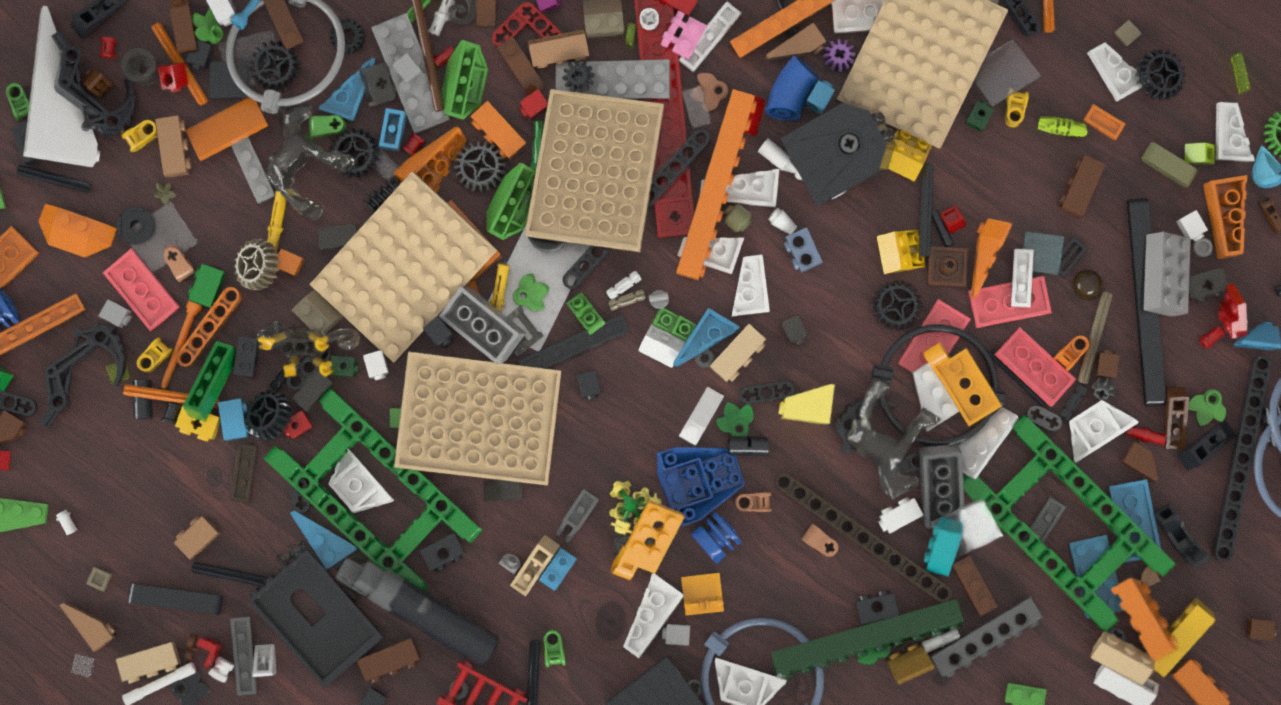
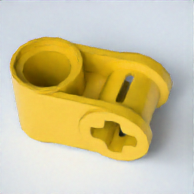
(1016, 104)
(137, 136)
(154, 355)

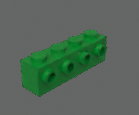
(210, 381)

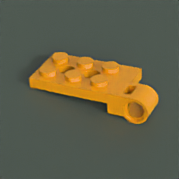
(952, 371)
(636, 551)

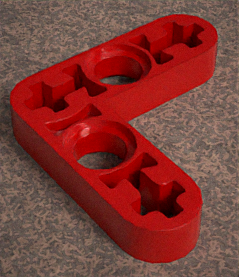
(523, 22)

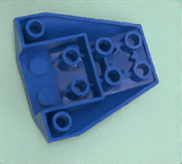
(697, 479)

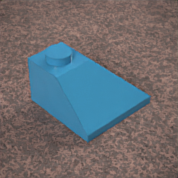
(1261, 337)

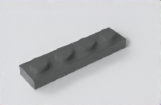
(243, 655)

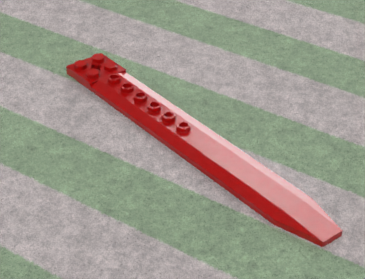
(672, 130)

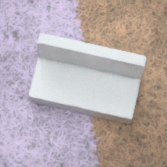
(661, 345)

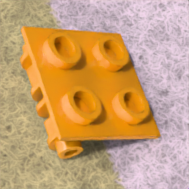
(702, 594)

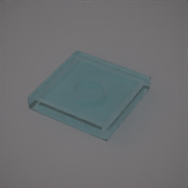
(1046, 251)

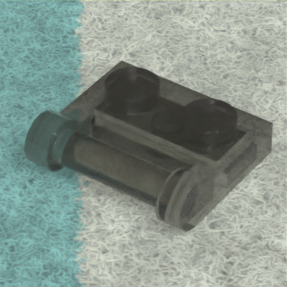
(524, 344)

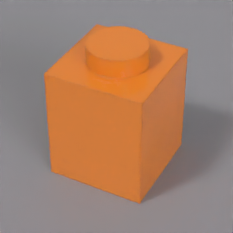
(290, 262)

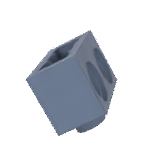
(807, 249)

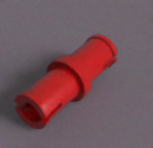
(1146, 435)

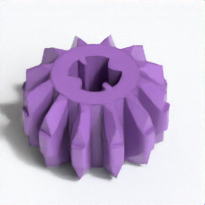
(847, 55)

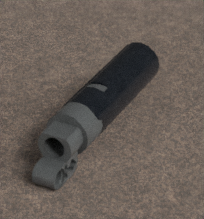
(421, 610)

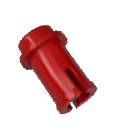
(443, 57)
(1211, 337)

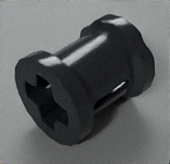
(171, 413)

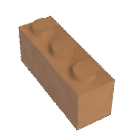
(558, 48)
(173, 146)

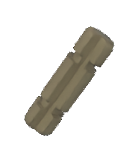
(626, 300)

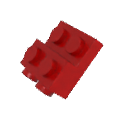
(1233, 312)

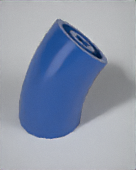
(791, 90)

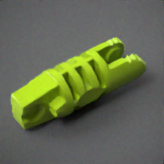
(1062, 126)

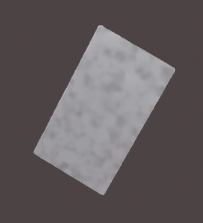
(547, 269)

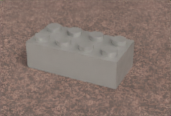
(1167, 274)
(482, 324)

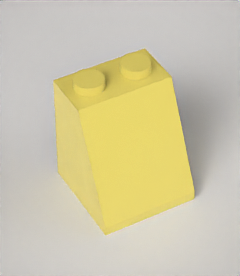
(809, 406)

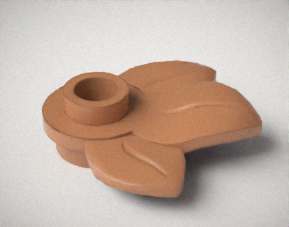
(709, 84)

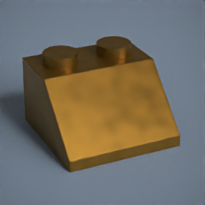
(910, 663)

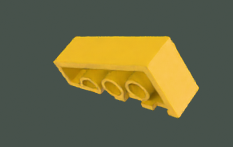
(1187, 631)

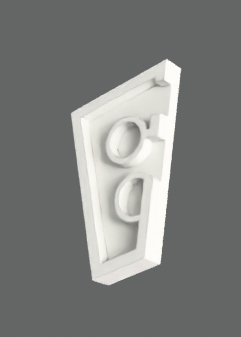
(751, 289)

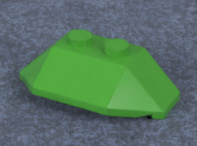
(464, 80)
(511, 202)

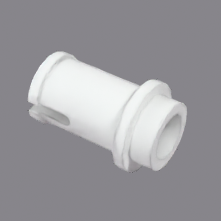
(66, 522)

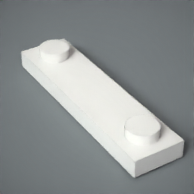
(712, 35)

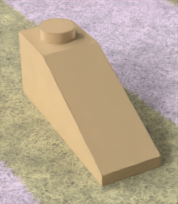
(535, 565)

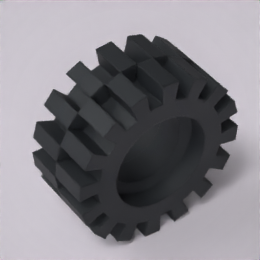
(358, 39)

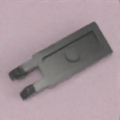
(578, 513)

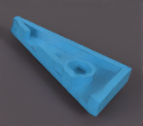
(348, 98)
(708, 332)
(327, 545)

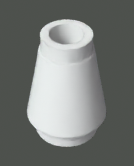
(782, 221)

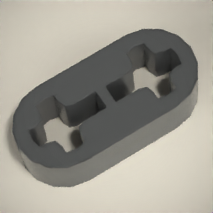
(1046, 414)

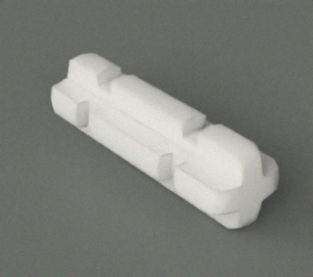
(623, 285)

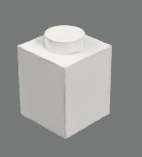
(1192, 226)
(376, 365)

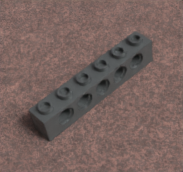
(941, 657)

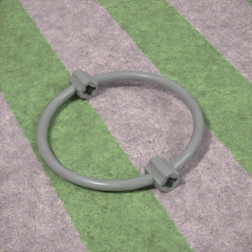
(271, 98)

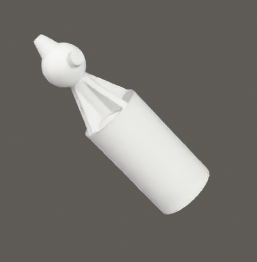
(778, 157)

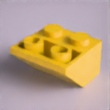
(908, 154)
(900, 251)

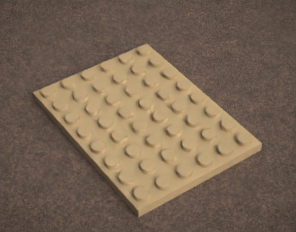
(922, 62)
(594, 170)
(403, 266)
(477, 418)

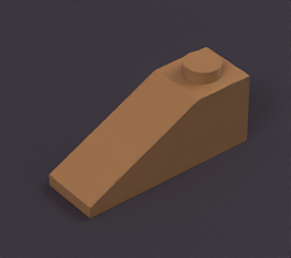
(801, 44)
(91, 628)

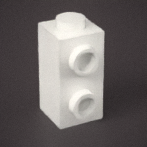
(899, 516)

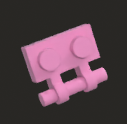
(689, 37)

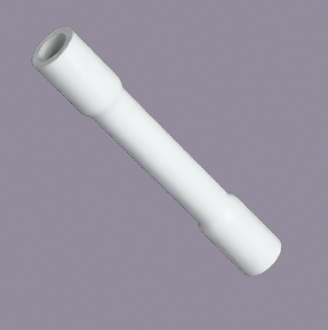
(178, 674)

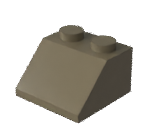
(603, 18)
(317, 312)

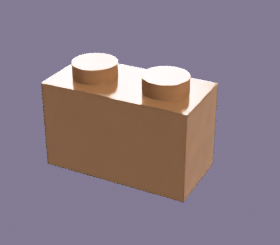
(196, 537)

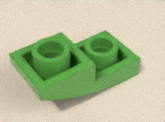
(585, 313)
(674, 324)

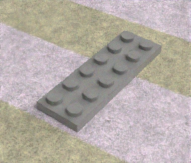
(398, 37)
(624, 79)

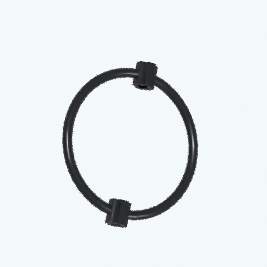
(885, 375)

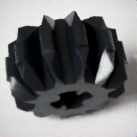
(586, 74)

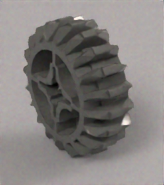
(477, 175)

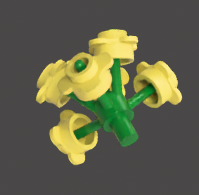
(630, 505)

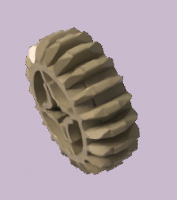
(256, 264)

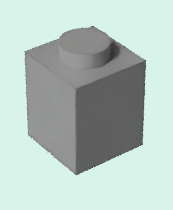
(406, 67)
(115, 314)
(676, 634)

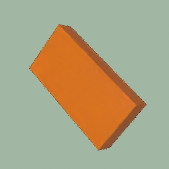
(1104, 122)

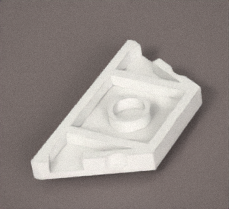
(1097, 427)
(357, 485)
(745, 685)

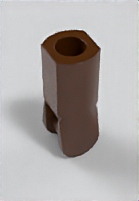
(1274, 218)

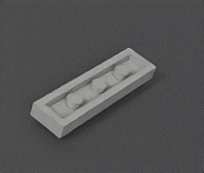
(253, 170)

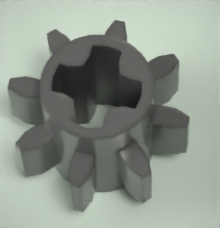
(1104, 388)

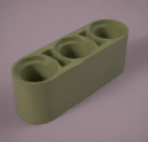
(1169, 164)

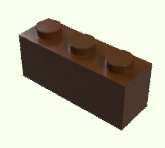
(1081, 186)
(973, 585)
(389, 660)

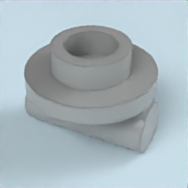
(659, 299)
(510, 563)

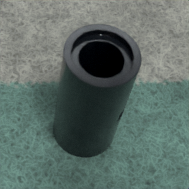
(142, 406)
(748, 446)

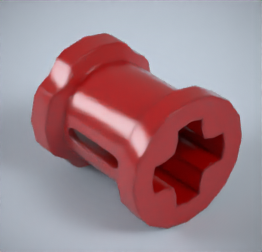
(107, 47)
(413, 144)

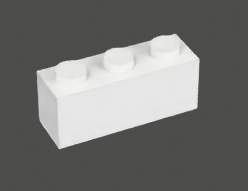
(1125, 687)

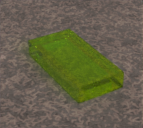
(1240, 73)

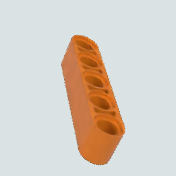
(200, 331)

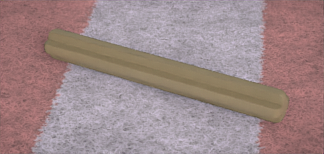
(1095, 337)

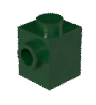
(979, 116)
(344, 366)

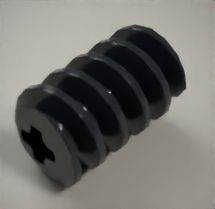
(380, 197)

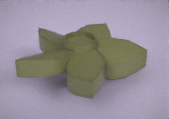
(164, 193)

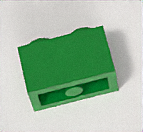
(206, 286)

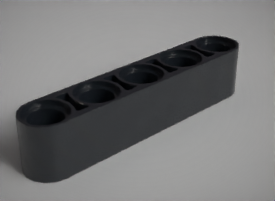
(175, 598)

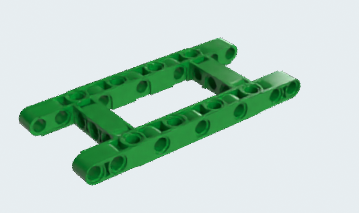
(1093, 498)
(344, 519)

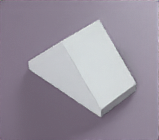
(264, 660)

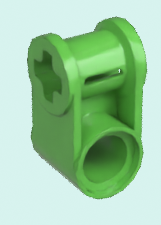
(20, 104)
(323, 125)
(554, 650)

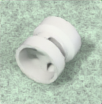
(649, 15)
(221, 669)

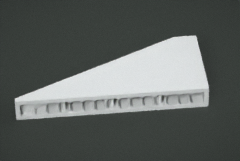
(53, 121)

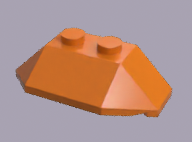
(75, 232)

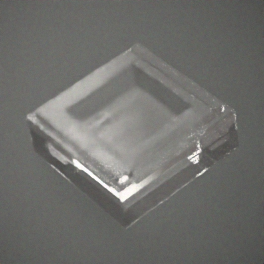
(83, 665)

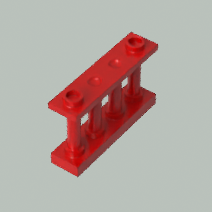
(467, 668)

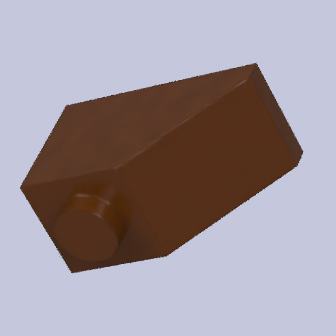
(11, 427)
(1140, 460)

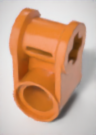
(1071, 353)

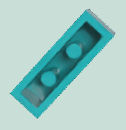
(943, 546)

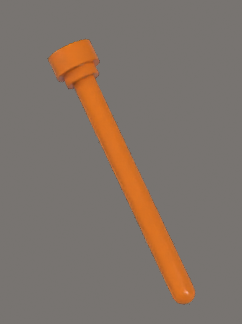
(192, 309)

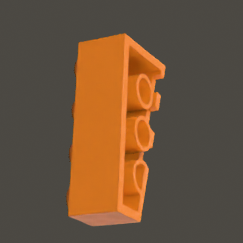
(1226, 213)
(1146, 618)

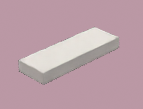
(1022, 278)

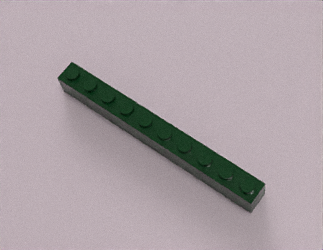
(866, 639)

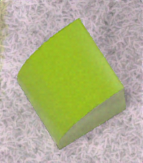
(1200, 153)

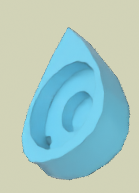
(1266, 170)

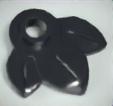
(193, 689)

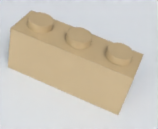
(738, 353)
(1123, 658)
(148, 662)

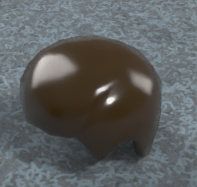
(1087, 285)

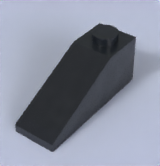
(94, 16)
(1206, 445)

